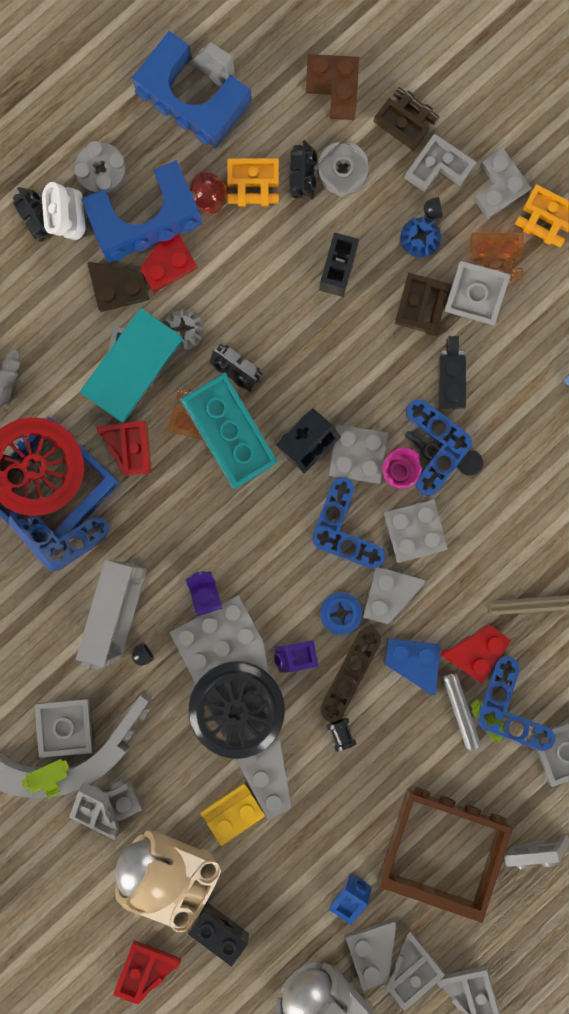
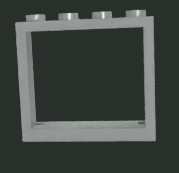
(111, 614)

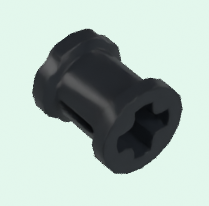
(341, 734)

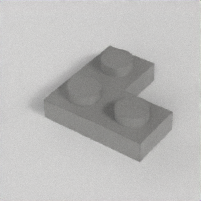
(436, 158)
(507, 184)

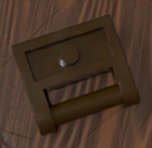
(415, 300)

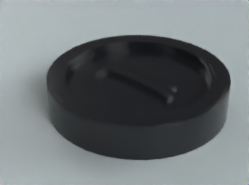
(471, 463)

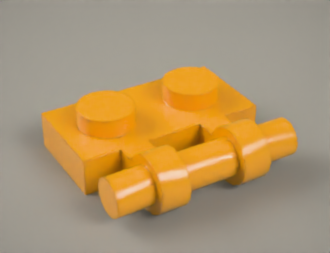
(253, 173)
(549, 208)

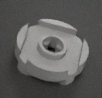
(97, 154)
(343, 183)

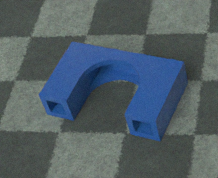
(207, 120)
(121, 238)

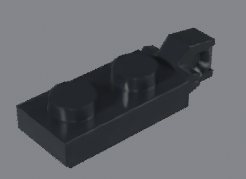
(452, 376)

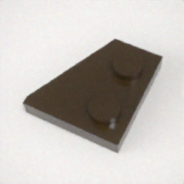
(116, 286)

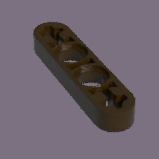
(347, 672)

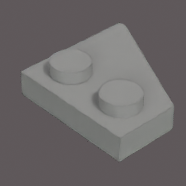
(214, 63)
(389, 594)
(95, 811)
(537, 852)
(372, 952)
(413, 972)
(471, 991)

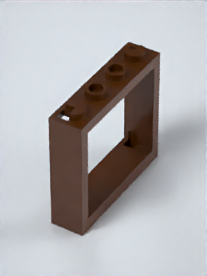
(435, 897)

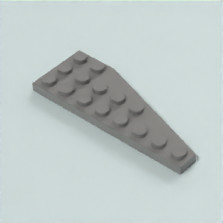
(233, 637)

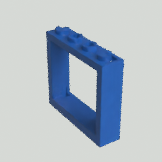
(87, 506)

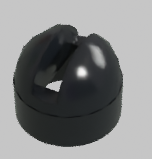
(433, 208)
(142, 655)

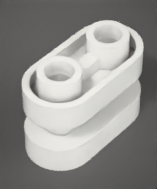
(63, 211)

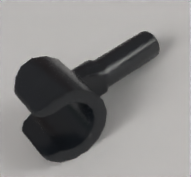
(422, 445)

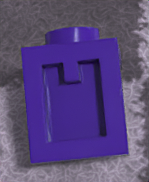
(204, 593)
(295, 656)

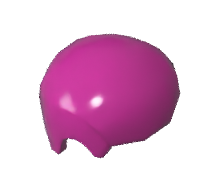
(401, 467)

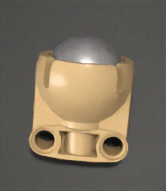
(163, 878)

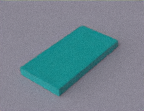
(131, 365)
(228, 430)

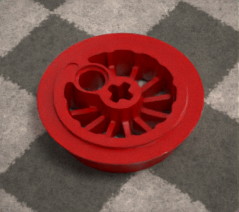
(71, 458)

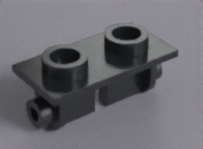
(303, 159)
(29, 204)
(225, 361)

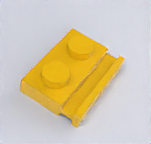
(232, 813)

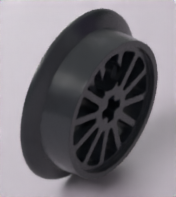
(266, 689)

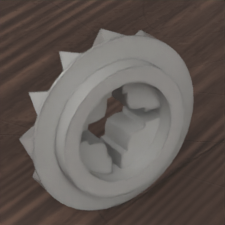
(191, 320)

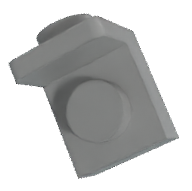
(123, 799)

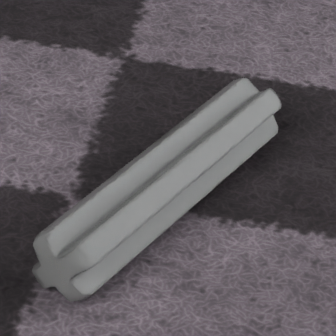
(461, 711)

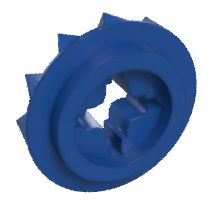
(416, 246)
(348, 603)

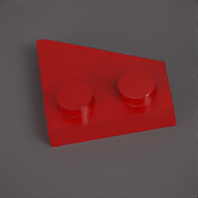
(129, 446)
(478, 652)

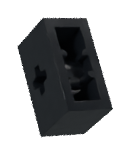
(338, 264)
(308, 440)
(219, 934)

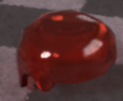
(210, 192)

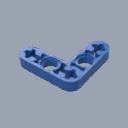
(447, 449)
(334, 529)
(53, 545)
(500, 710)

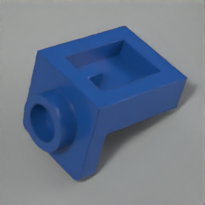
(351, 899)

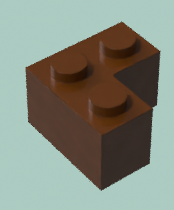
(337, 78)

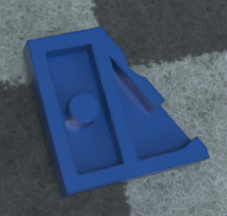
(415, 662)

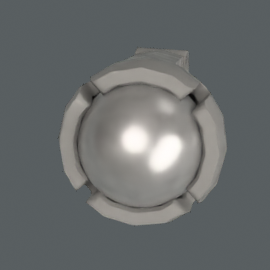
(320, 990)

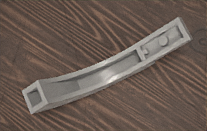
(84, 772)

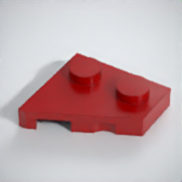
(167, 263)
(143, 971)

